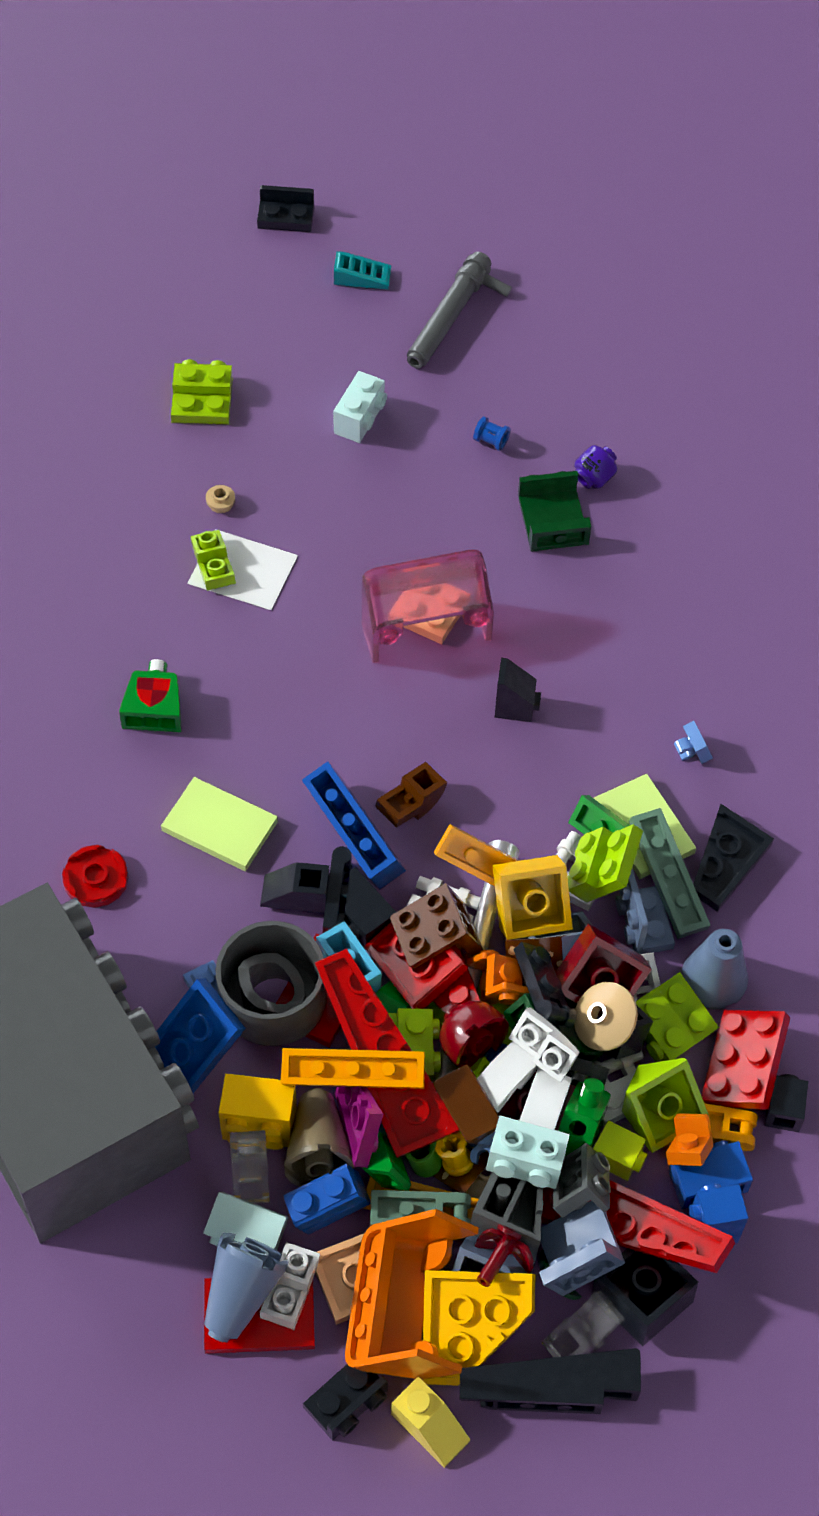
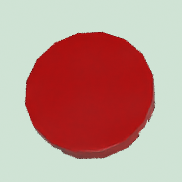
(95, 876)

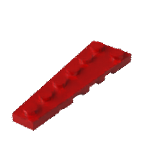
(409, 1115)
(657, 1229)

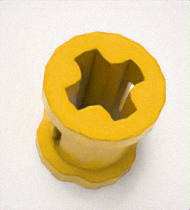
(454, 1154)

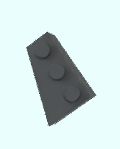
(512, 1204)

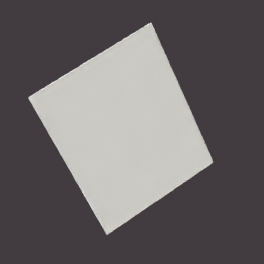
(257, 570)

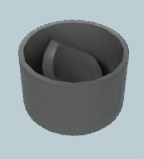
(272, 952)

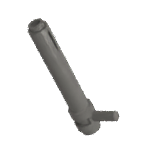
(467, 281)

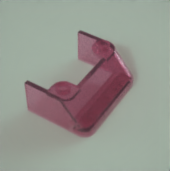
(425, 592)

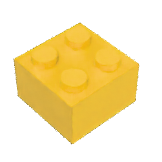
(532, 897)
(258, 1105)

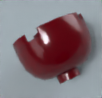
(471, 1031)

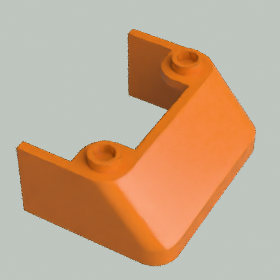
(390, 1295)

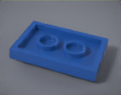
(198, 1033)

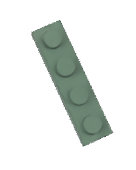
(670, 874)

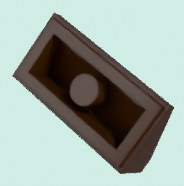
(467, 1104)

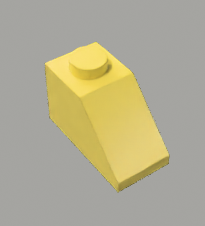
(430, 1421)

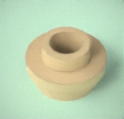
(223, 504)

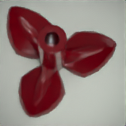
(504, 1242)

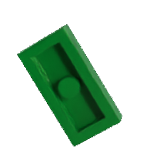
(592, 815)

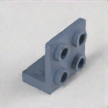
(645, 918)
(578, 1249)

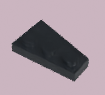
(729, 857)

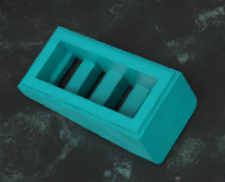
(346, 275)

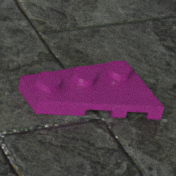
(360, 1121)

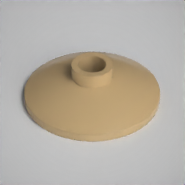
(617, 1019)

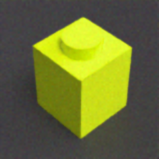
(621, 1149)

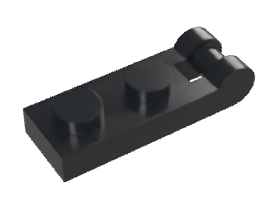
(337, 888)
(544, 984)

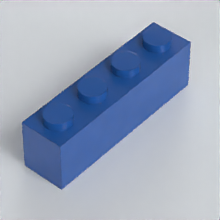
(353, 825)

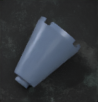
(717, 970)
(240, 1284)

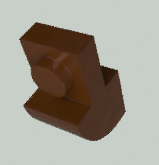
(414, 796)

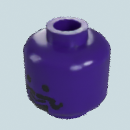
(596, 466)

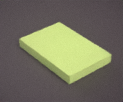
(640, 797)
(219, 824)

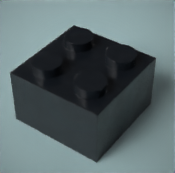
(647, 1292)

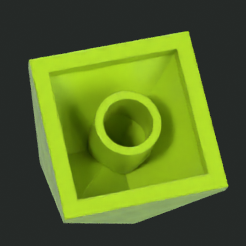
(655, 1098)

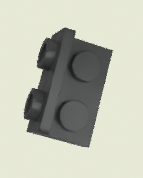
(582, 1179)

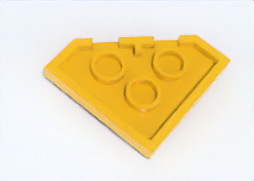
(471, 1319)

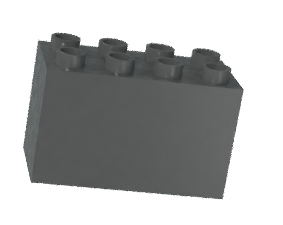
(80, 1073)

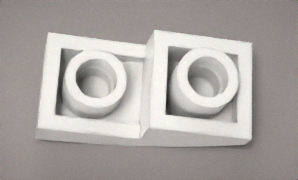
(546, 1043)
(506, 1074)
(545, 1100)
(289, 1294)

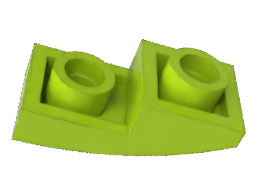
(213, 559)

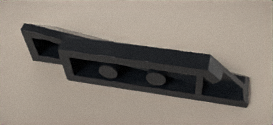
(555, 1383)

